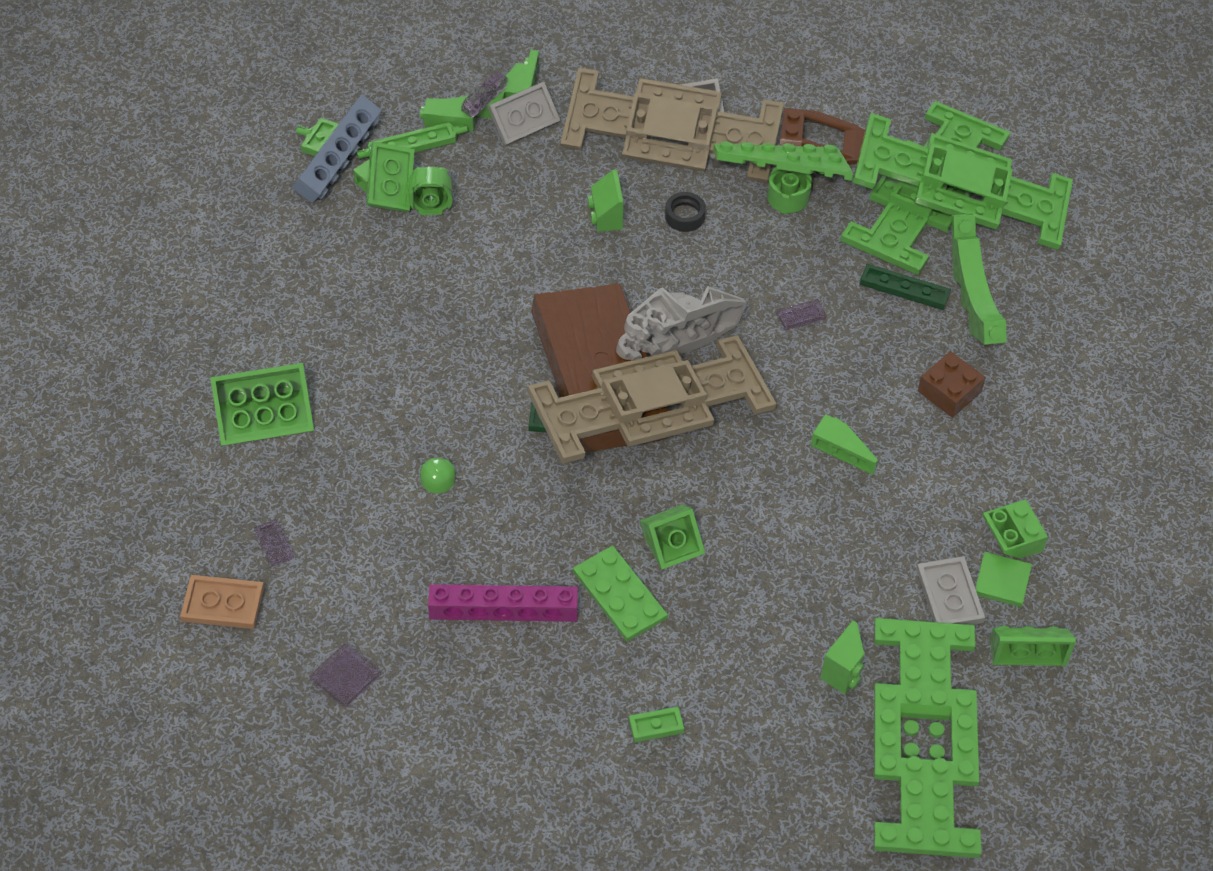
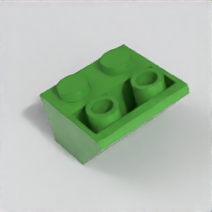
(1016, 529)

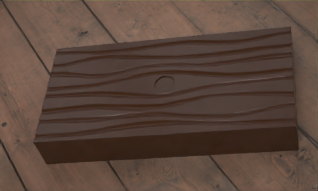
(582, 335)

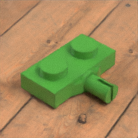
(316, 135)

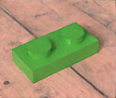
(656, 724)

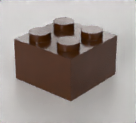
(951, 384)

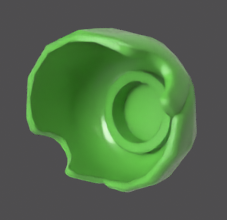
(437, 475)

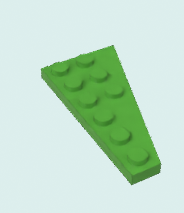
(788, 157)

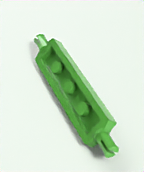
(421, 139)

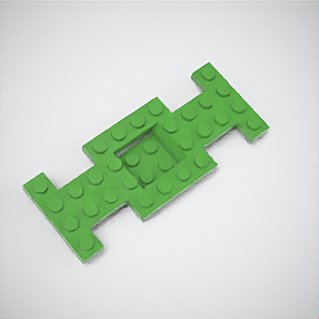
(967, 169)
(903, 219)
(925, 694)

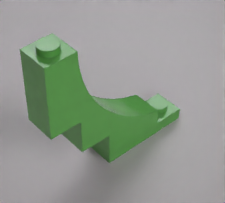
(449, 110)
(968, 270)

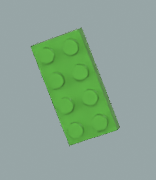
(620, 593)

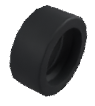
(685, 224)

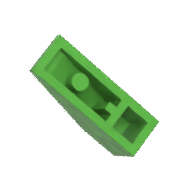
(841, 442)

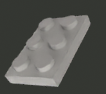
(523, 113)
(950, 591)

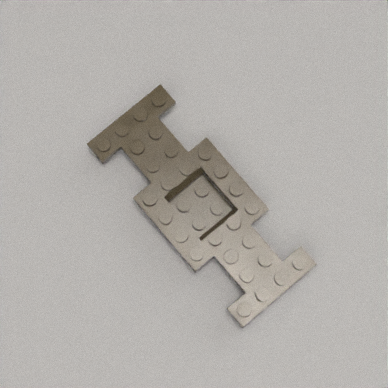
(667, 113)
(645, 385)

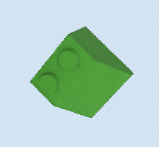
(606, 203)
(673, 536)
(844, 661)

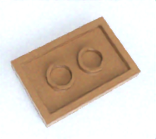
(222, 601)

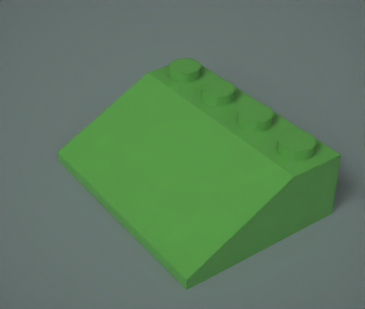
(262, 404)

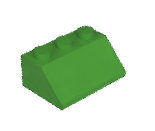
(1031, 646)

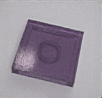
(345, 675)

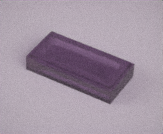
(801, 314)
(273, 543)

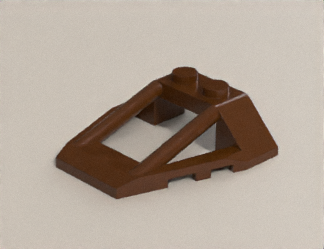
(793, 128)

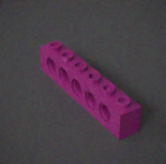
(503, 603)

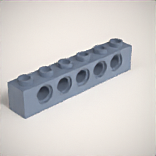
(308, 184)

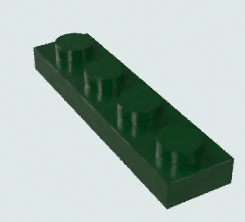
(905, 286)

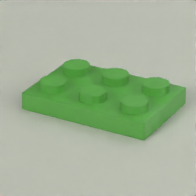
(389, 177)

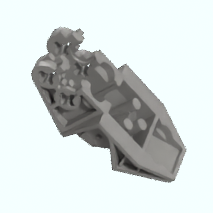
(678, 322)

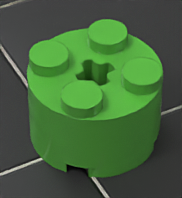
(430, 190)
(788, 190)

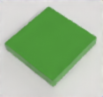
(1003, 579)

